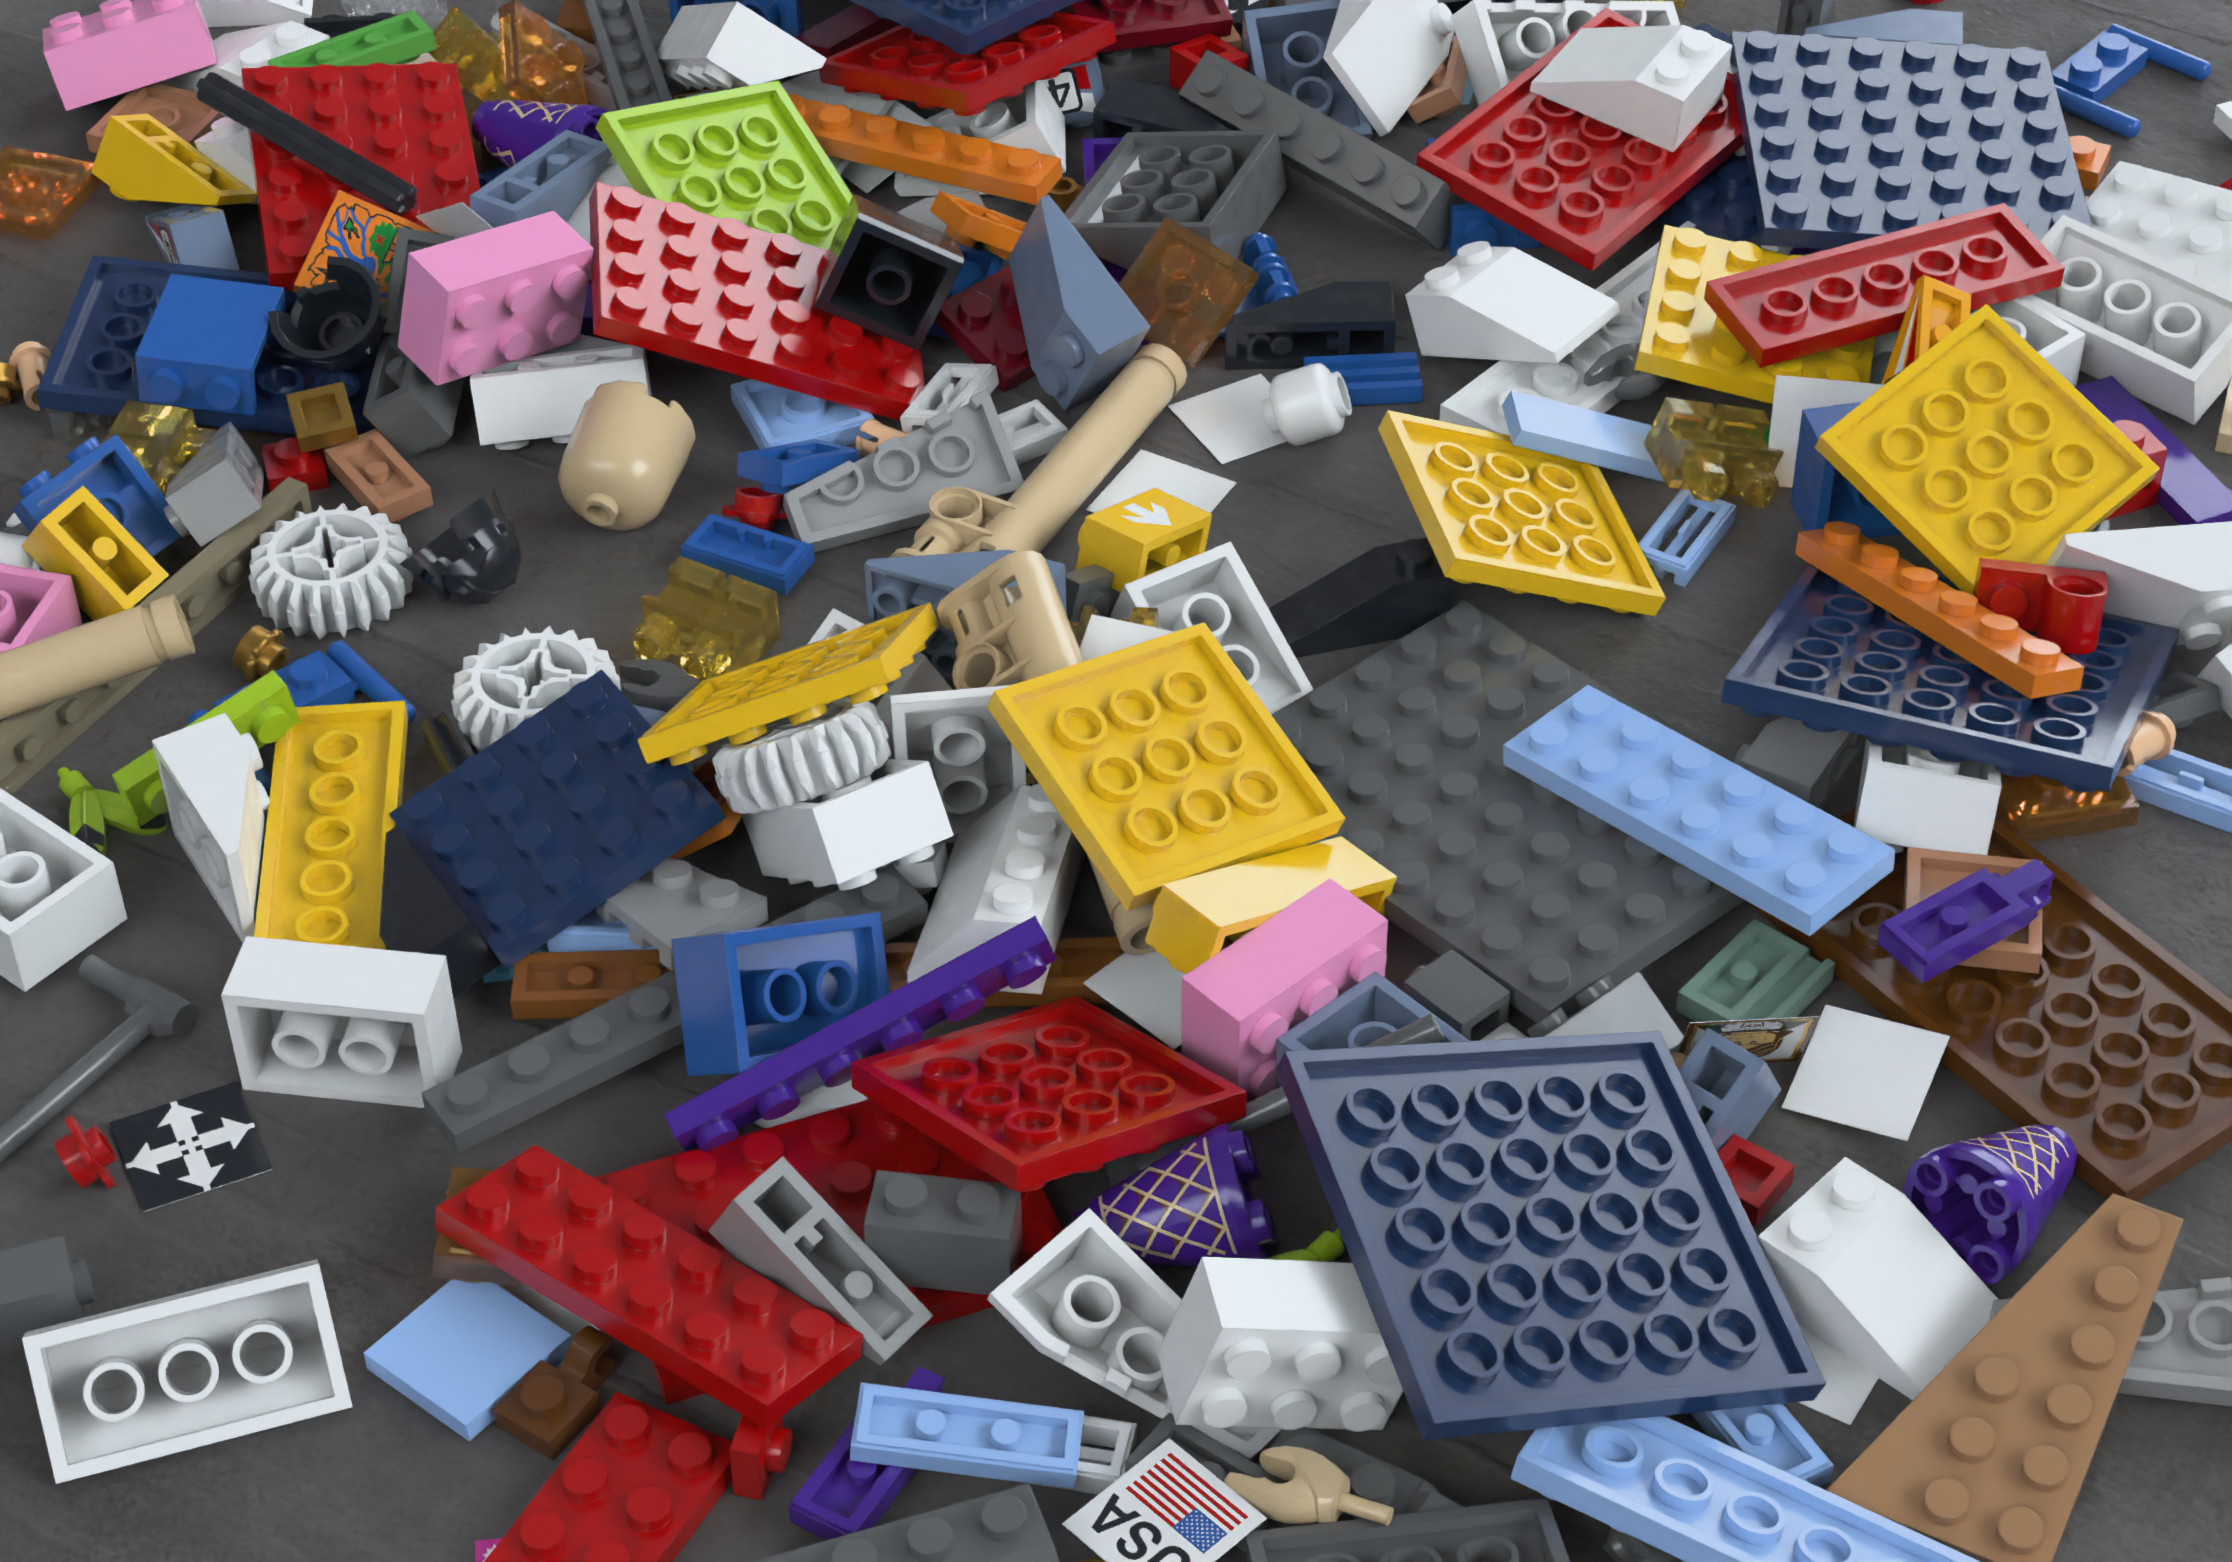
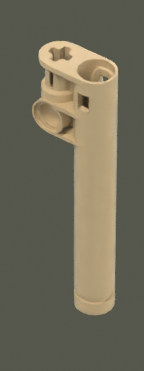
(976, 522)
(1014, 637)
(92, 655)

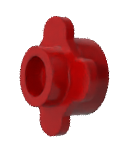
(756, 507)
(86, 1154)

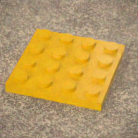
(1691, 343)
(1985, 452)
(1519, 516)
(790, 685)
(1164, 763)

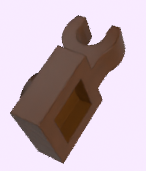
(555, 1403)

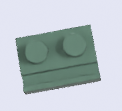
(1755, 978)

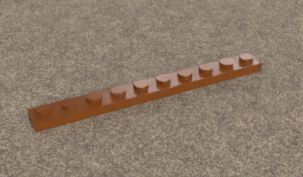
(576, 982)

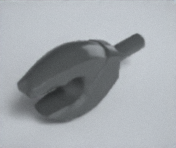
(1621, 362)
(661, 680)

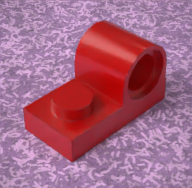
(2050, 600)

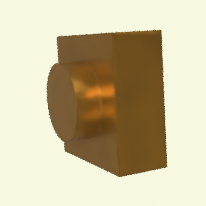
(322, 417)

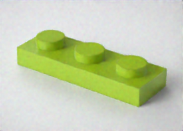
(260, 709)

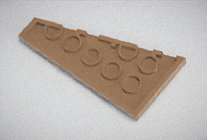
(2014, 1420)

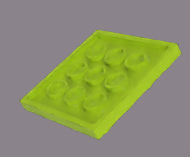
(732, 157)

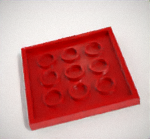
(932, 75)
(1048, 1092)

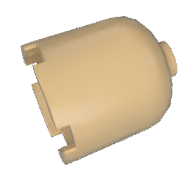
(624, 456)

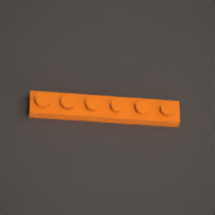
(930, 152)
(1939, 611)

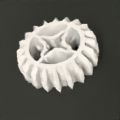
(331, 571)
(520, 679)
(803, 758)

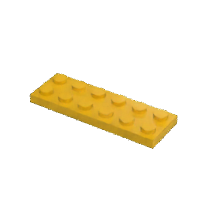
(329, 823)

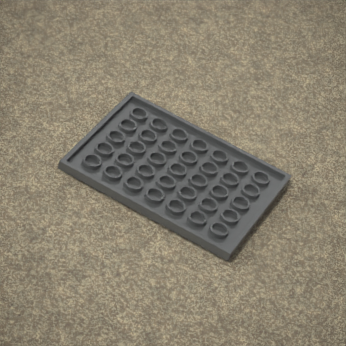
(1477, 850)

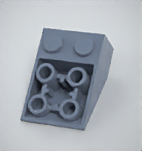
(912, 581)

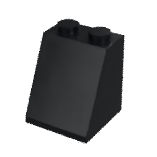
(888, 272)

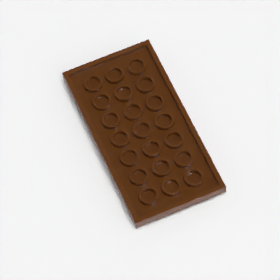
(2100, 1042)

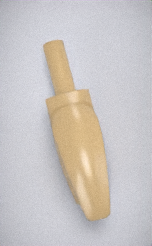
(1314, 1489)

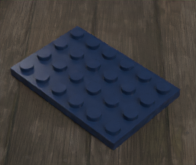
(97, 349)

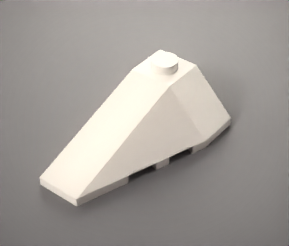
(1105, 1318)

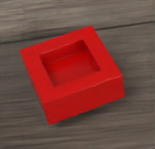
(286, 460)
(1756, 1176)
(757, 1454)

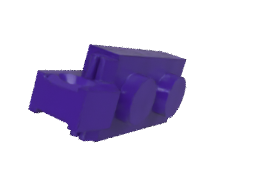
(1965, 918)
(852, 1494)

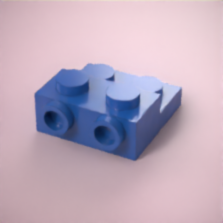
(115, 481)

